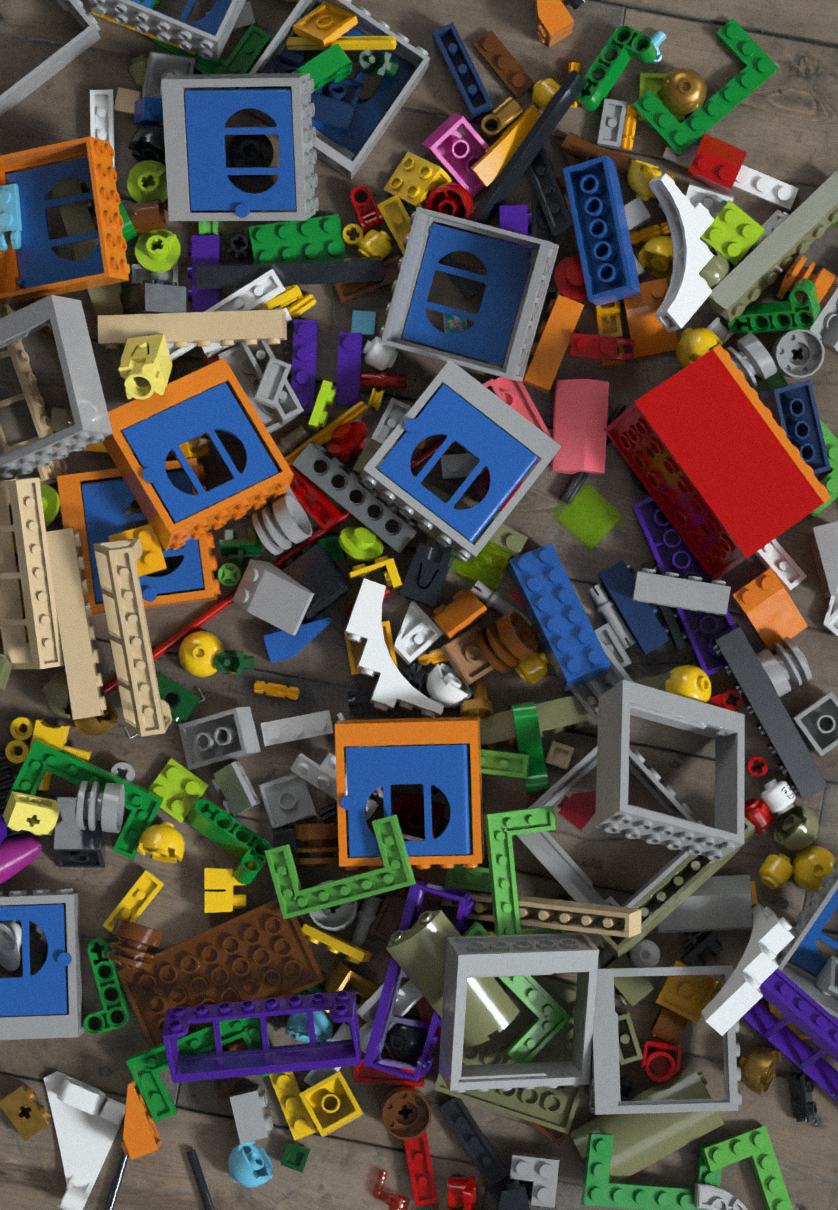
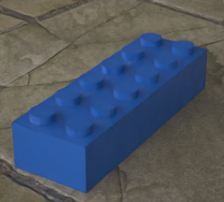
(601, 231)
(558, 617)

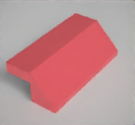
(517, 396)
(580, 426)

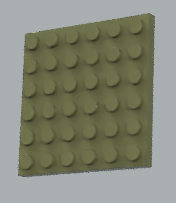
(540, 1105)

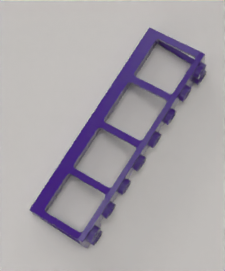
(384, 1014)
(809, 1018)
(265, 1059)

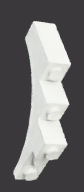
(690, 254)
(375, 659)
(756, 965)

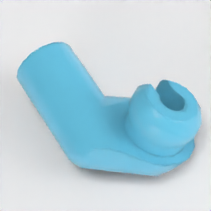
(657, 39)

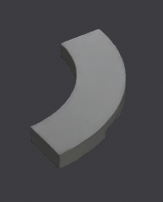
(715, 1198)

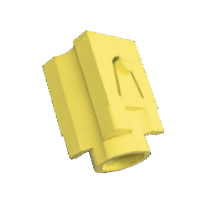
(145, 372)

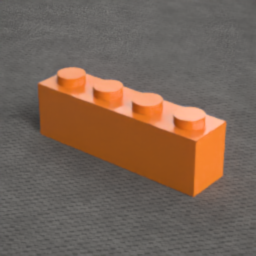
(553, 343)

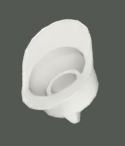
(10, 944)

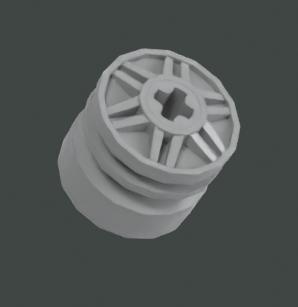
(810, 350)
(752, 359)
(278, 526)
(784, 666)
(97, 806)
(335, 921)

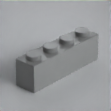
(681, 593)

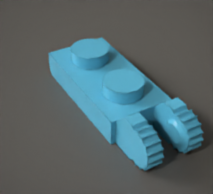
(10, 217)

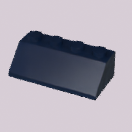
(333, 102)
(796, 412)

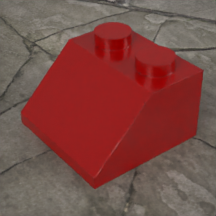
(716, 164)

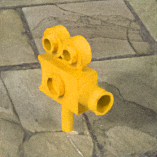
(50, 734)

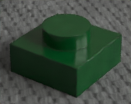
(333, 547)
(295, 1156)

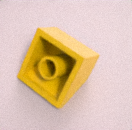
(331, 1104)

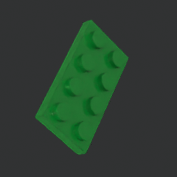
(298, 240)

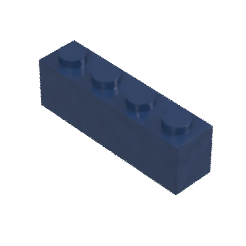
(462, 71)
(638, 616)

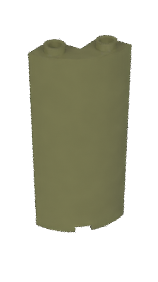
(422, 958)
(652, 1136)

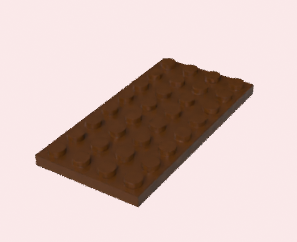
(233, 962)

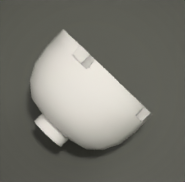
(446, 687)

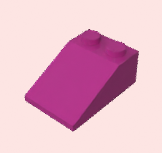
(456, 150)

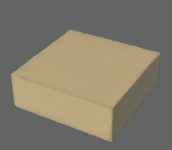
(126, 100)
(559, 755)

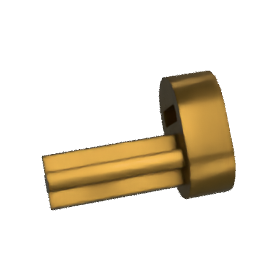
(480, 705)

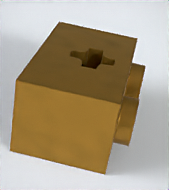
(13, 1108)

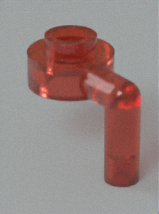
(393, 1200)

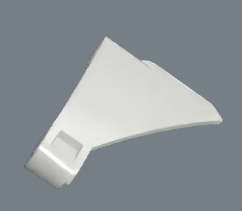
(85, 1131)

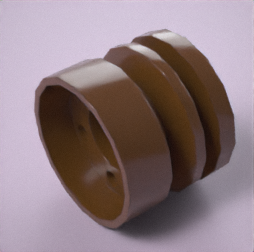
(507, 641)
(318, 844)
(133, 945)
(416, 1120)

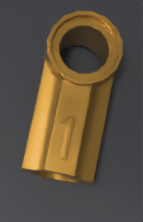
(501, 118)

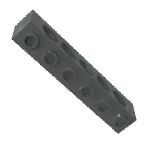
(397, 539)

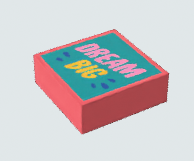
(454, 324)

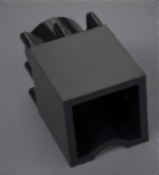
(427, 573)

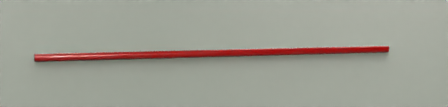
(293, 552)

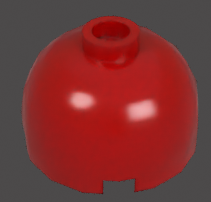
(450, 200)

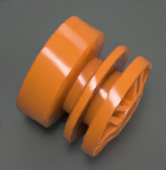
(822, 280)

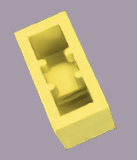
(31, 813)

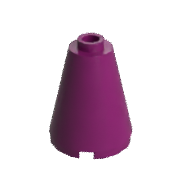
(17, 854)

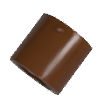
(148, 216)
(668, 1026)

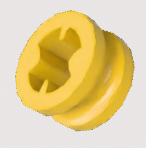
(347, 238)
(375, 399)

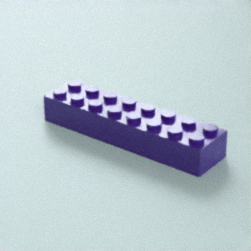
(674, 556)

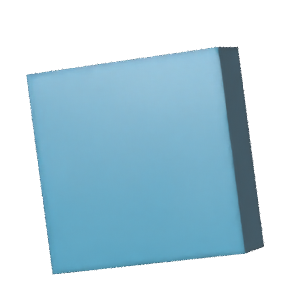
(363, 322)

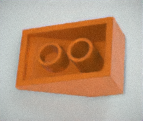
(552, 21)
(641, 323)
(769, 609)
(459, 614)
(139, 1131)

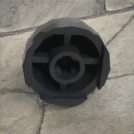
(148, 143)
(405, 1041)

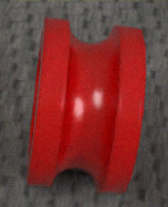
(764, 768)

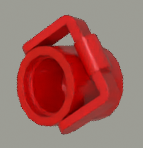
(658, 1062)
(461, 1192)

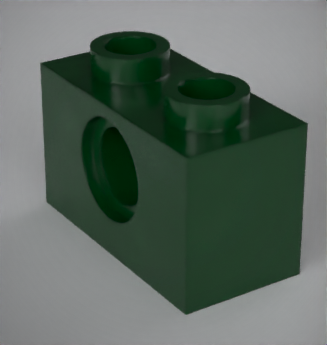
(186, 699)

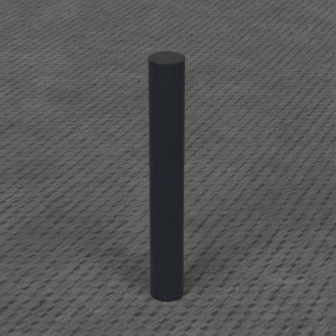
(117, 1180)
(200, 1180)

